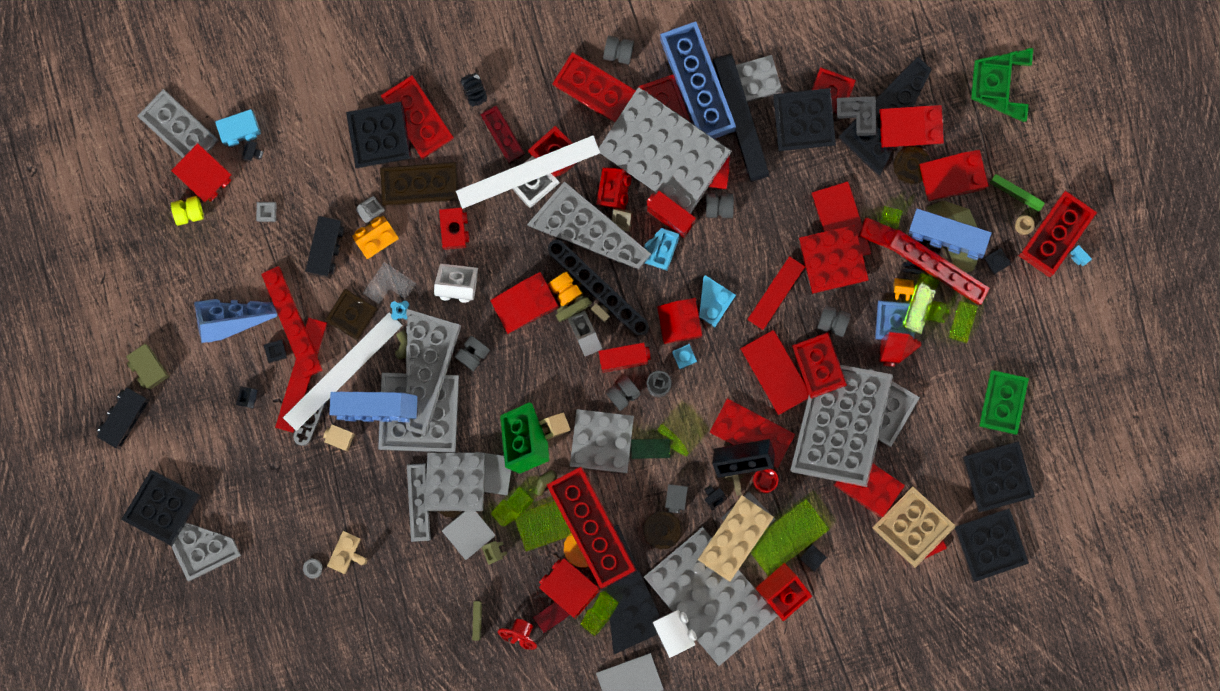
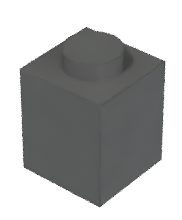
(676, 498)

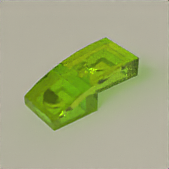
(677, 444)
(513, 507)
(600, 613)

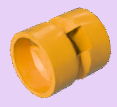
(565, 289)

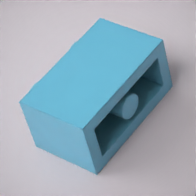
(238, 128)

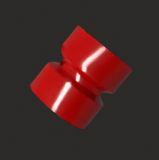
(765, 481)

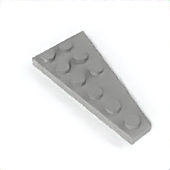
(580, 223)
(427, 360)

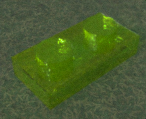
(962, 322)

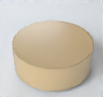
(1024, 224)

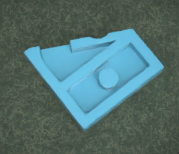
(662, 248)
(714, 301)

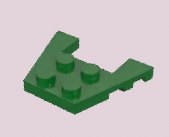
(993, 79)

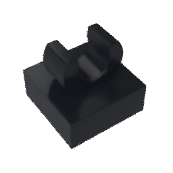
(250, 152)
(714, 498)

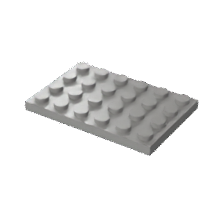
(664, 150)
(843, 428)
(717, 610)

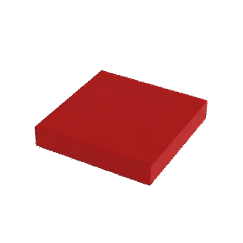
(839, 85)

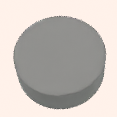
(312, 568)

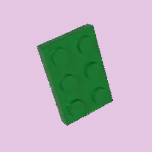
(1003, 402)

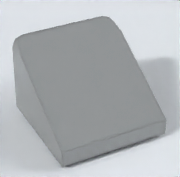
(369, 209)

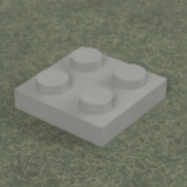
(759, 78)

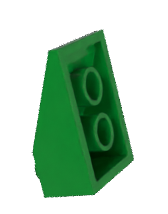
(523, 439)

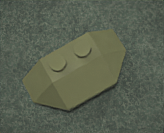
(961, 215)

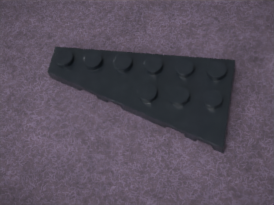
(899, 94)
(635, 612)

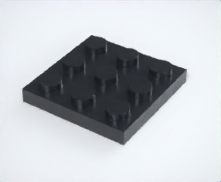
(804, 119)
(378, 135)
(998, 477)
(161, 507)
(991, 545)

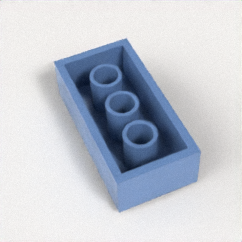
(949, 233)
(373, 406)

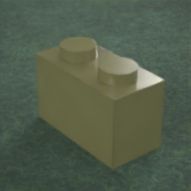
(147, 367)

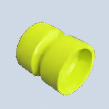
(187, 210)

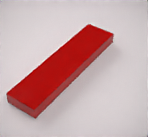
(776, 293)

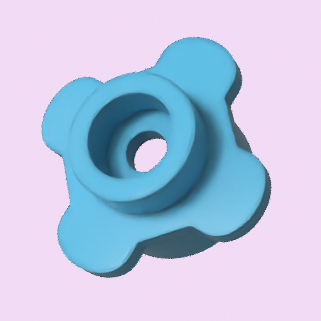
(396, 306)

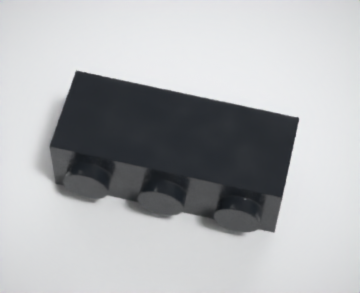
(325, 247)
(122, 418)
(743, 458)

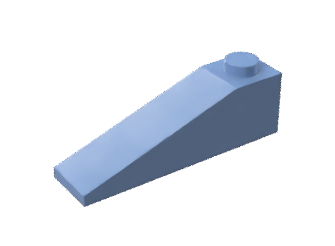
(223, 320)

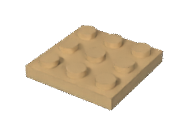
(913, 527)

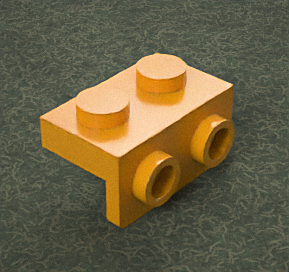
(374, 236)

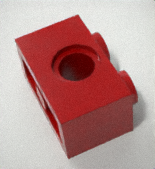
(447, 218)

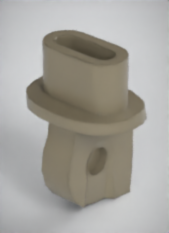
(735, 478)

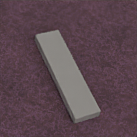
(416, 492)

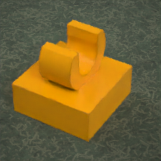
(903, 286)

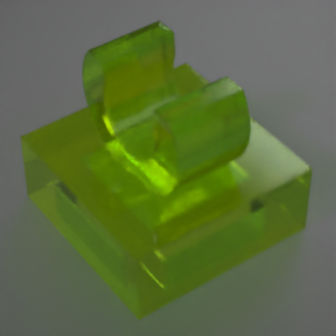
(890, 217)
(936, 312)

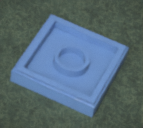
(891, 318)

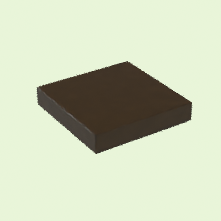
(351, 314)

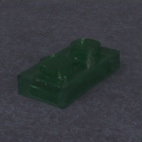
(650, 448)

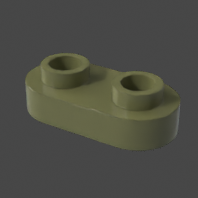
(579, 304)

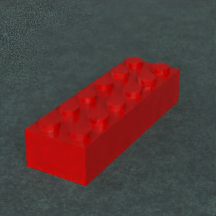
(591, 527)

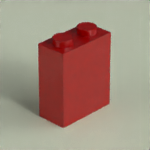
(202, 173)
(670, 213)
(624, 357)
(568, 588)

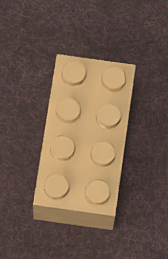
(735, 538)

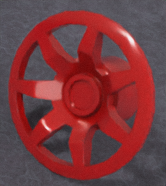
(519, 632)

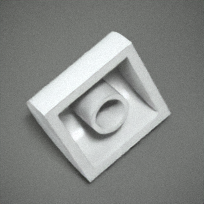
(536, 189)
(456, 282)
(674, 632)

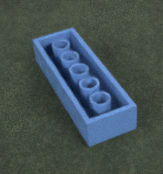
(697, 80)

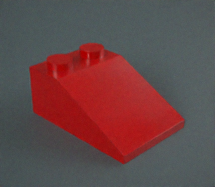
(911, 126)
(954, 175)
(524, 303)

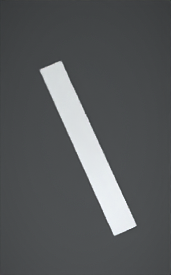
(528, 171)
(342, 371)

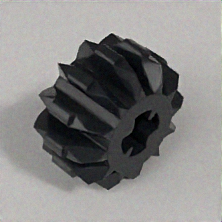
(473, 89)

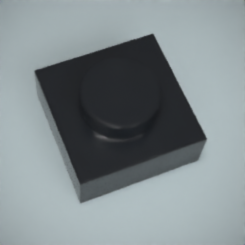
(997, 261)
(275, 351)
(247, 397)
(813, 558)

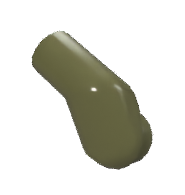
(401, 352)
(543, 480)

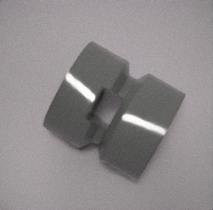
(618, 49)
(719, 205)
(834, 321)
(464, 354)
(658, 384)
(623, 393)

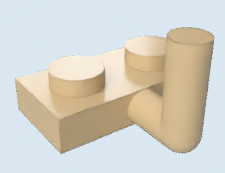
(345, 553)

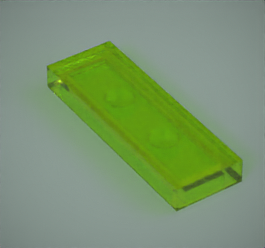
(920, 304)

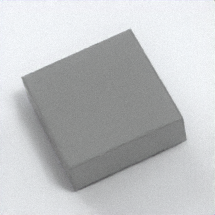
(266, 212)

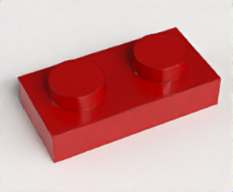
(876, 232)

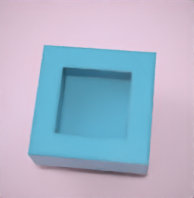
(1079, 256)
(684, 356)

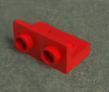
(613, 188)

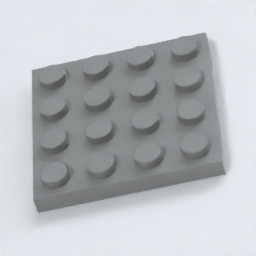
(443, 424)

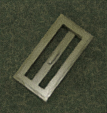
(477, 620)

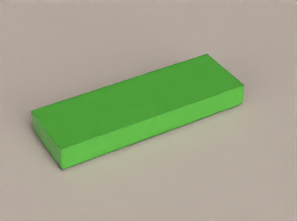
(1017, 192)

